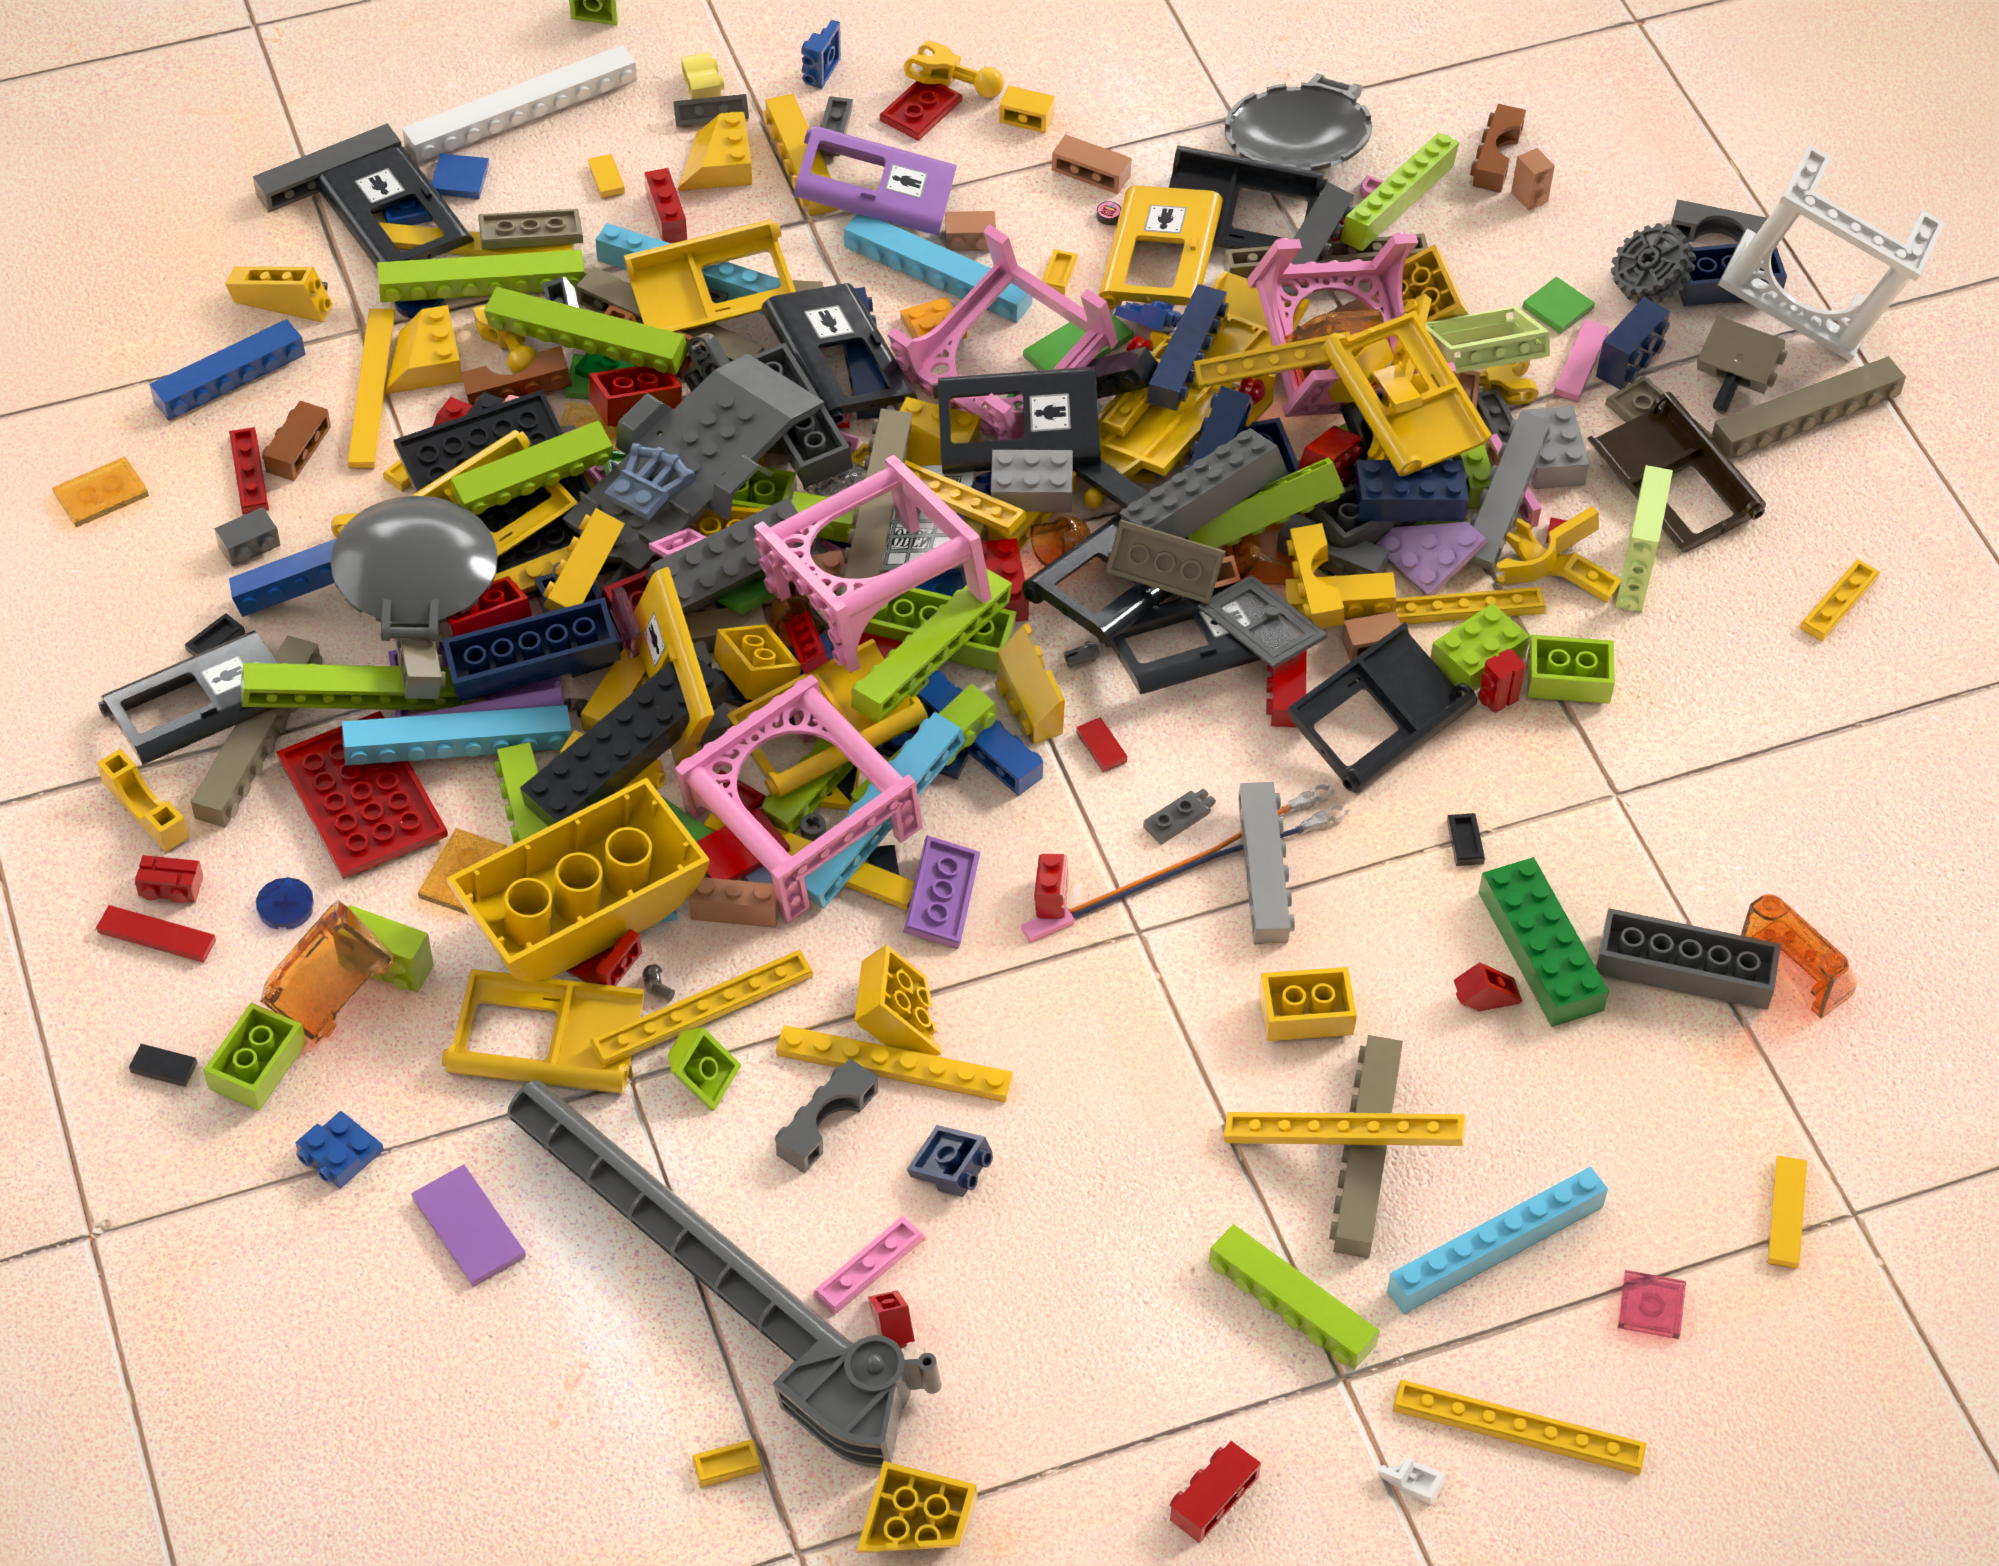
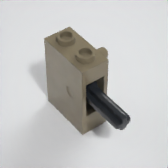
(1740, 358)

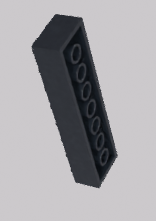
(617, 746)

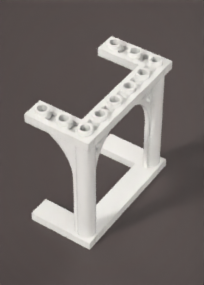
(1800, 198)

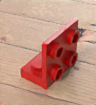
(611, 964)

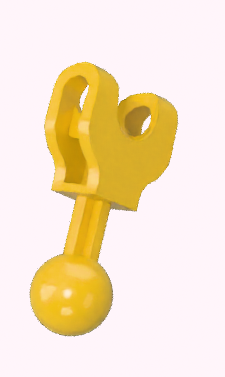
(945, 67)
(520, 355)
(1509, 384)

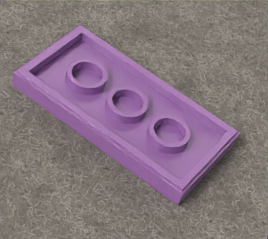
(941, 892)
(468, 1225)

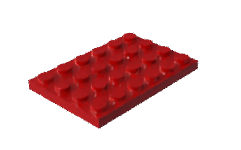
(360, 810)

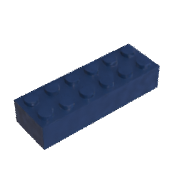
(531, 649)

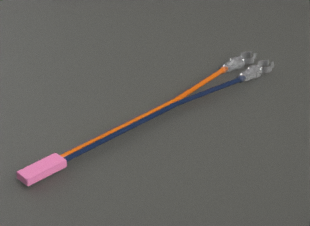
(1041, 928)

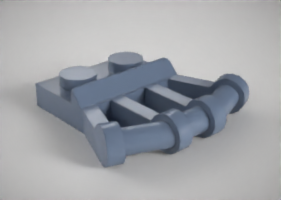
(639, 494)

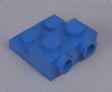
(821, 55)
(1155, 315)
(338, 1149)

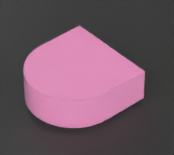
(1368, 185)

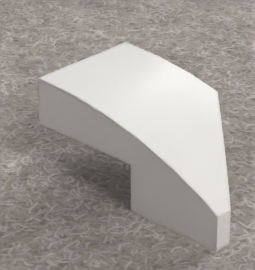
(1414, 1479)

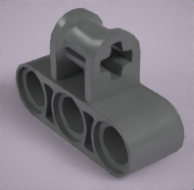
(703, 360)

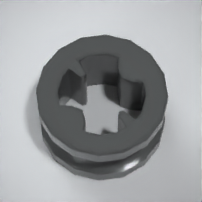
(810, 820)

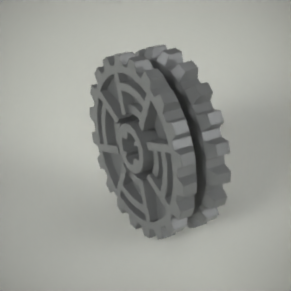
(1653, 263)

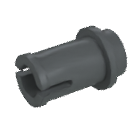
(1082, 654)

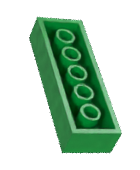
(1543, 942)

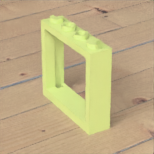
(1527, 342)
(1644, 538)

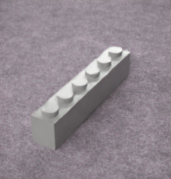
(1508, 485)
(1264, 863)

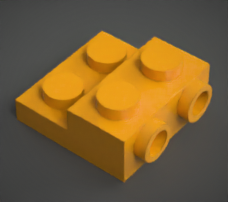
(927, 316)

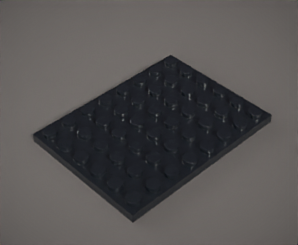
(443, 447)

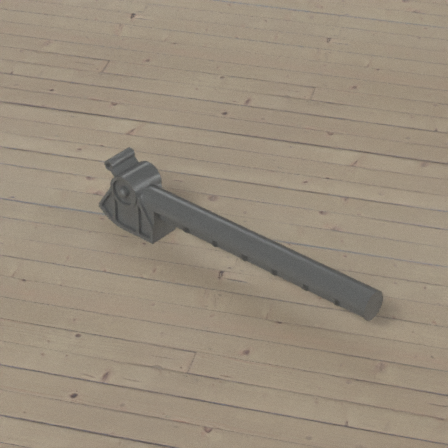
(834, 1388)

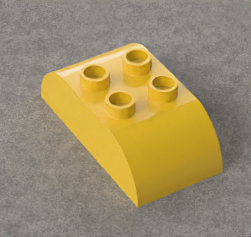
(582, 883)

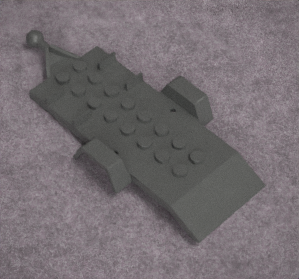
(716, 433)

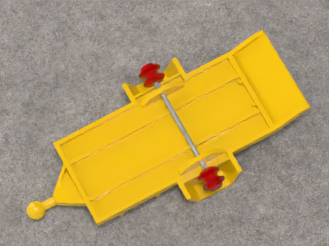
(1166, 435)

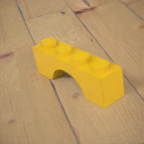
(1322, 601)
(157, 818)

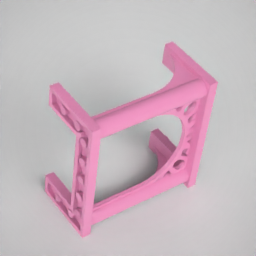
(1277, 271)
(922, 354)
(855, 608)
(812, 716)

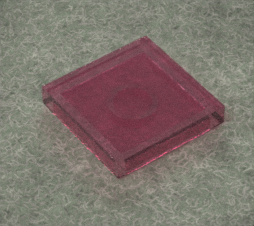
(626, 622)
(1651, 1304)

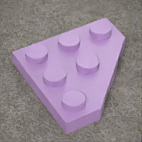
(1432, 552)

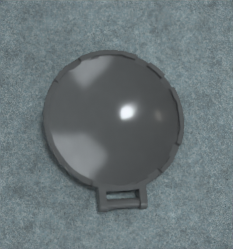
(1300, 125)
(413, 563)

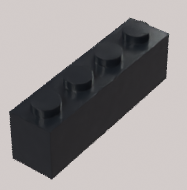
(1124, 372)

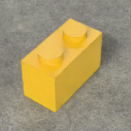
(1026, 109)

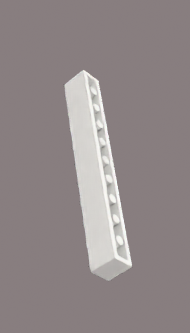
(519, 104)

